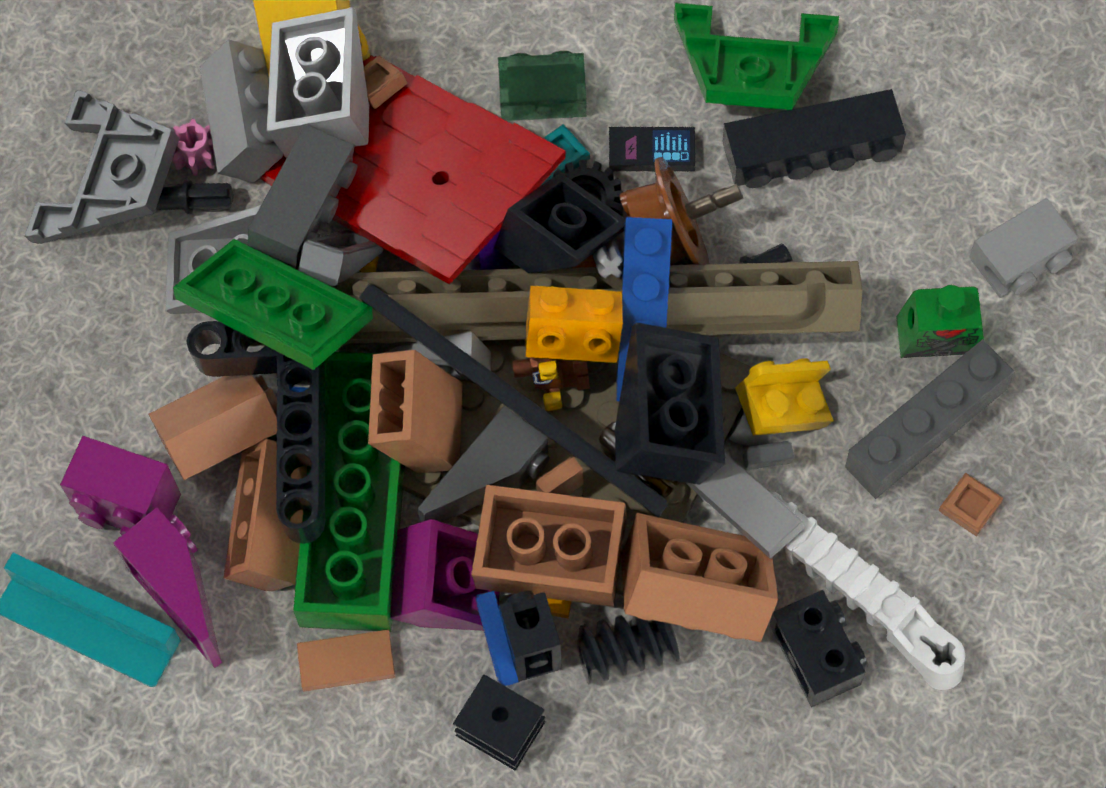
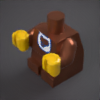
(552, 376)

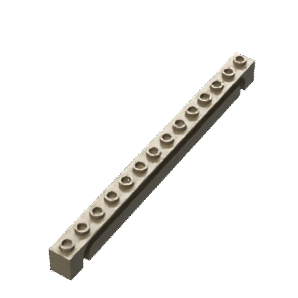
(700, 299)

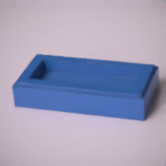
(496, 638)

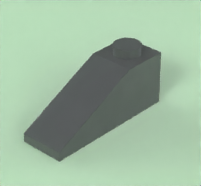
(500, 456)

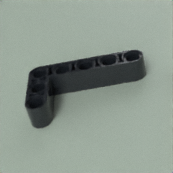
(292, 409)

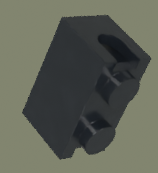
(531, 635)

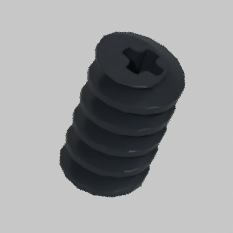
(624, 644)

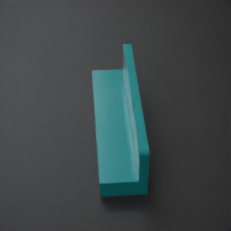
(87, 621)

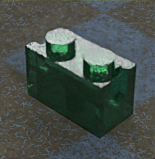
(542, 86)

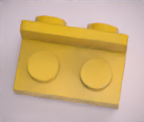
(785, 397)

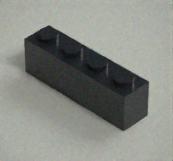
(813, 138)

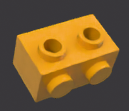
(574, 321)

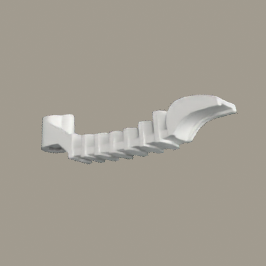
(905, 619)

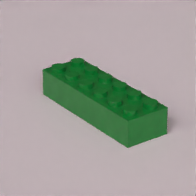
(350, 568)

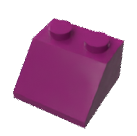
(435, 577)

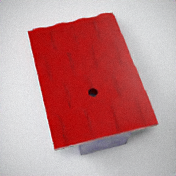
(439, 179)

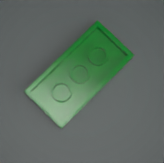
(273, 303)

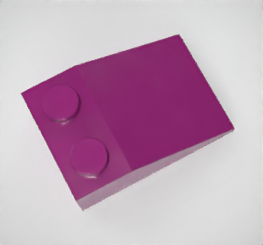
(164, 564)

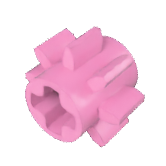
(197, 157)

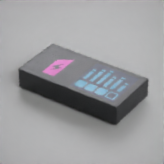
(639, 147)

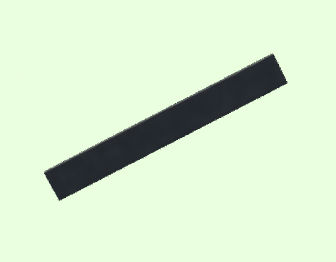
(513, 399)

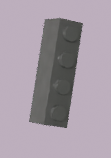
(928, 419)

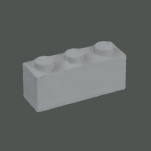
(237, 111)

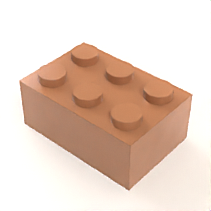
(549, 545)
(697, 578)

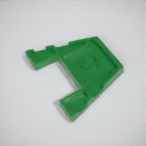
(752, 69)

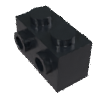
(818, 647)

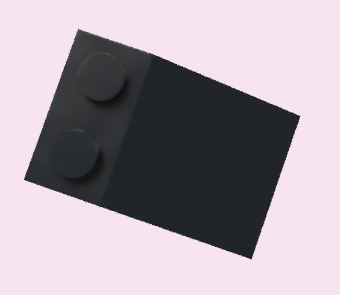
(670, 406)

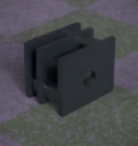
(499, 722)

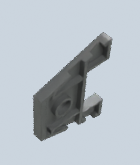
(121, 175)

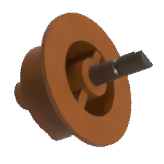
(668, 201)

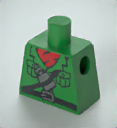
(944, 322)

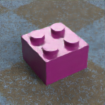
(117, 485)

